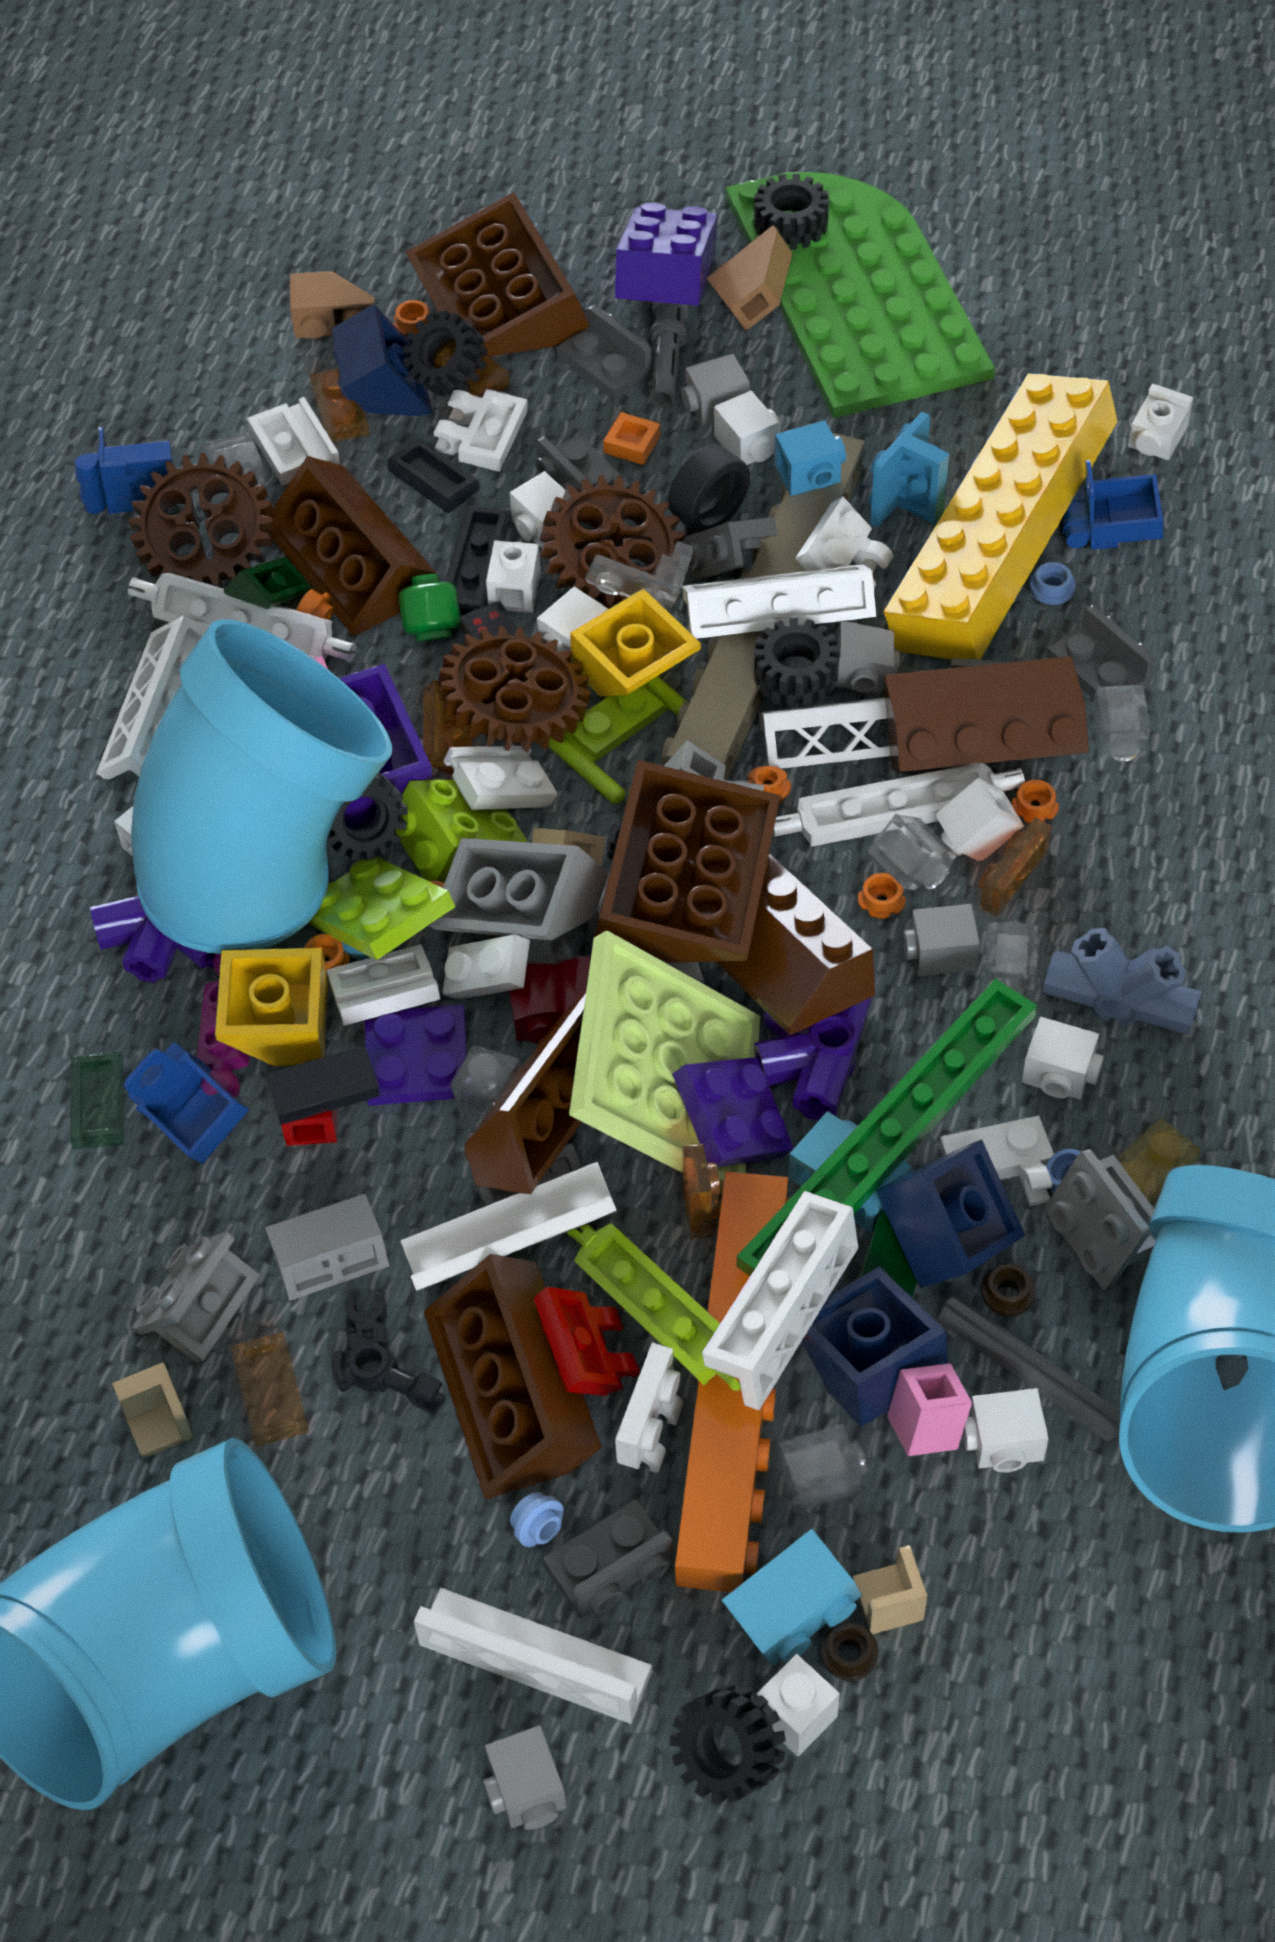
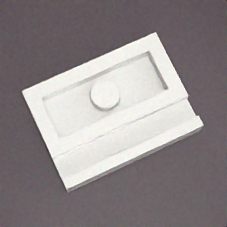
(289, 436)
(499, 778)
(382, 985)

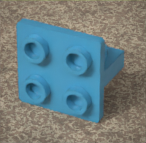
(910, 475)

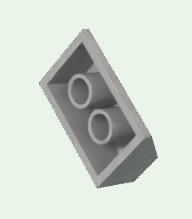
(521, 889)

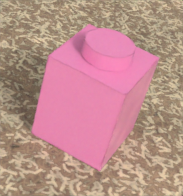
(929, 1409)

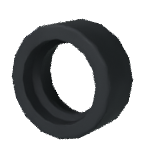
(707, 468)

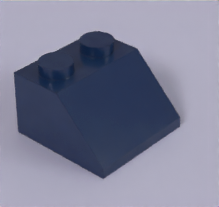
(373, 366)
(951, 1214)
(867, 1338)

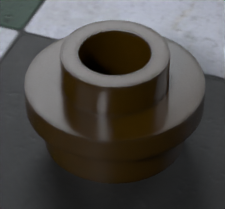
(1011, 1276)
(853, 1635)

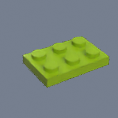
(379, 907)

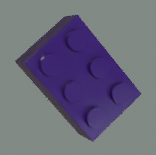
(666, 254)
(408, 756)

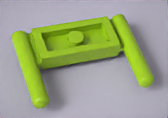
(610, 725)

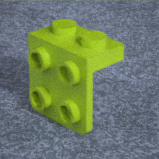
(439, 820)

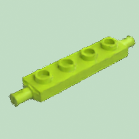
(649, 1297)

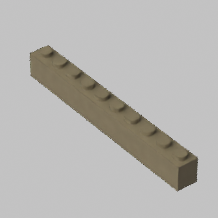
(725, 691)

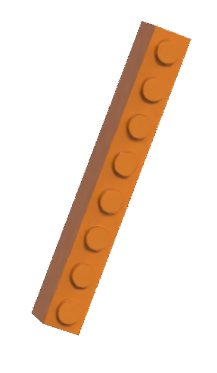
(726, 1433)

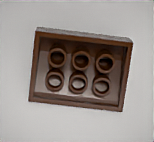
(500, 280)
(688, 866)

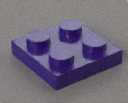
(416, 1053)
(733, 1111)

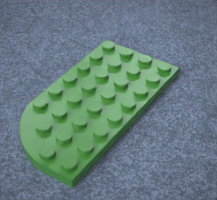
(871, 302)

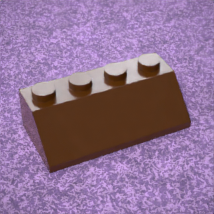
(345, 544)
(985, 714)
(801, 956)
(532, 1115)
(506, 1379)

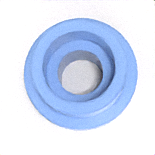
(536, 1519)

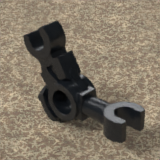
(372, 1365)

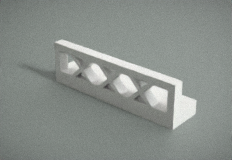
(761, 601)
(149, 696)
(823, 716)
(508, 1225)
(783, 1296)
(533, 1654)

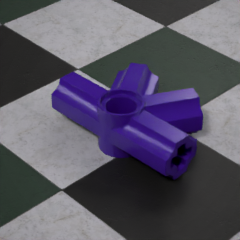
(149, 949)
(817, 1056)

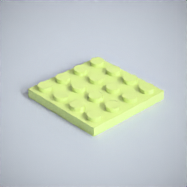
(636, 1032)

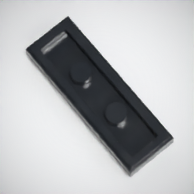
(473, 554)

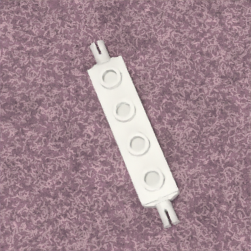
(206, 603)
(870, 807)

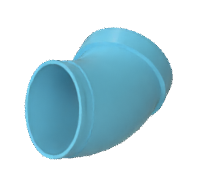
(247, 790)
(1203, 1296)
(156, 1625)

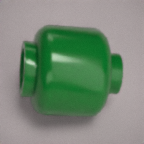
(429, 608)

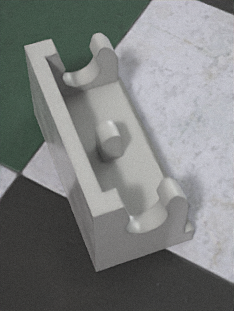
(327, 1246)

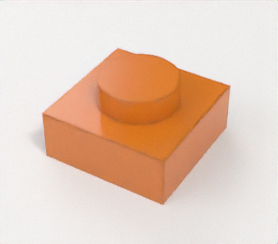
(632, 438)

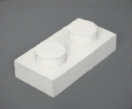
(486, 967)

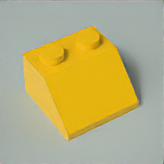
(630, 645)
(273, 1004)

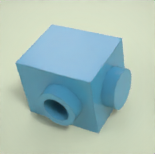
(809, 457)

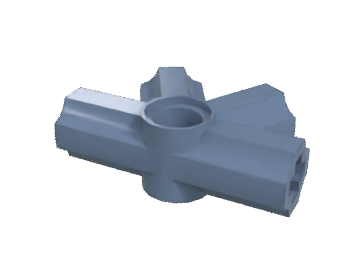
(1124, 988)

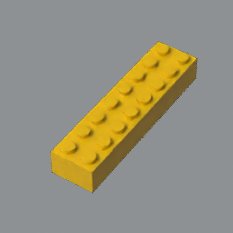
(1001, 518)

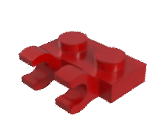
(579, 1342)

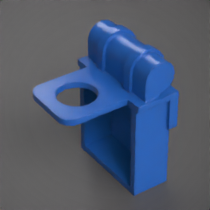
(118, 472)
(1113, 511)
(177, 1103)

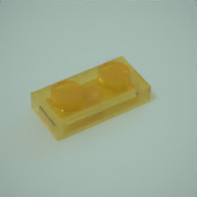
(1155, 1156)

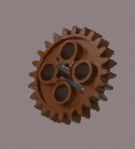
(604, 510)
(241, 513)
(513, 689)

